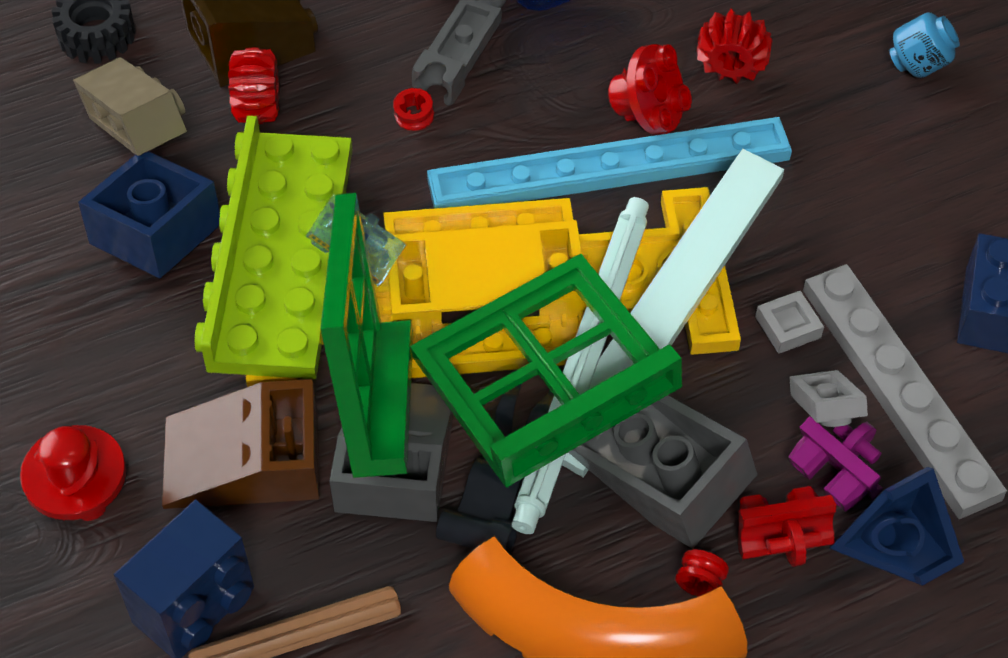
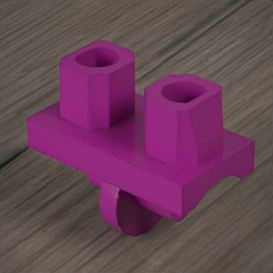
(854, 476)

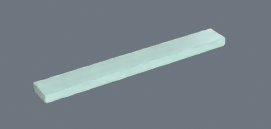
(695, 262)

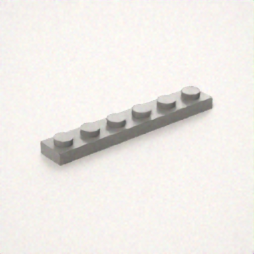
(904, 391)

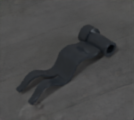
(486, 501)

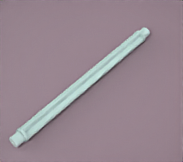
(580, 367)

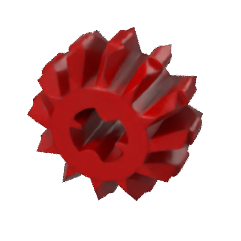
(734, 46)
(254, 84)

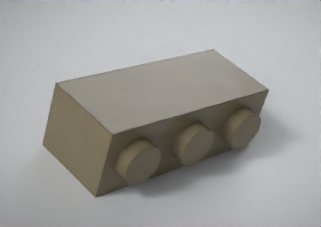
(131, 105)

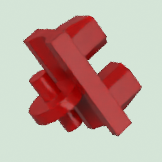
(786, 527)

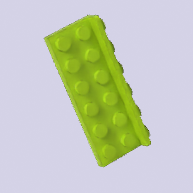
(267, 272)

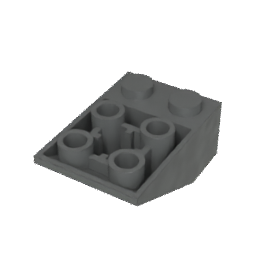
(401, 495)

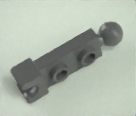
(457, 47)

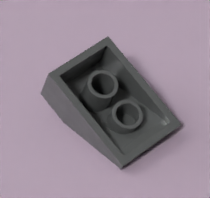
(672, 467)

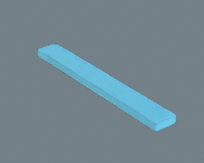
(606, 164)

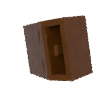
(244, 448)

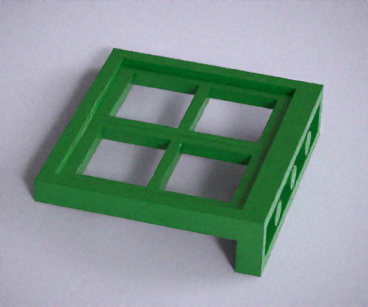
(365, 357)
(580, 416)

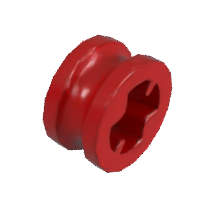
(413, 97)
(701, 572)

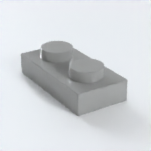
(828, 397)

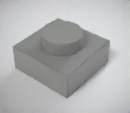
(789, 322)

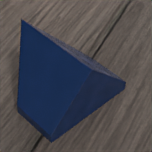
(905, 531)

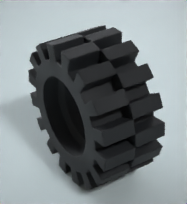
(93, 40)

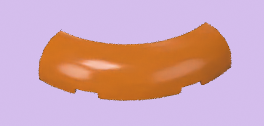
(557, 625)

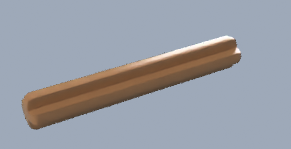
(306, 627)

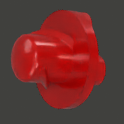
(651, 90)
(73, 473)

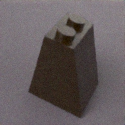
(232, 25)

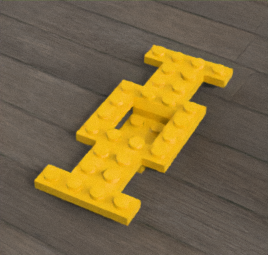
(484, 251)

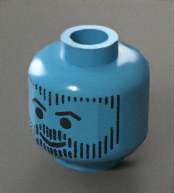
(924, 45)

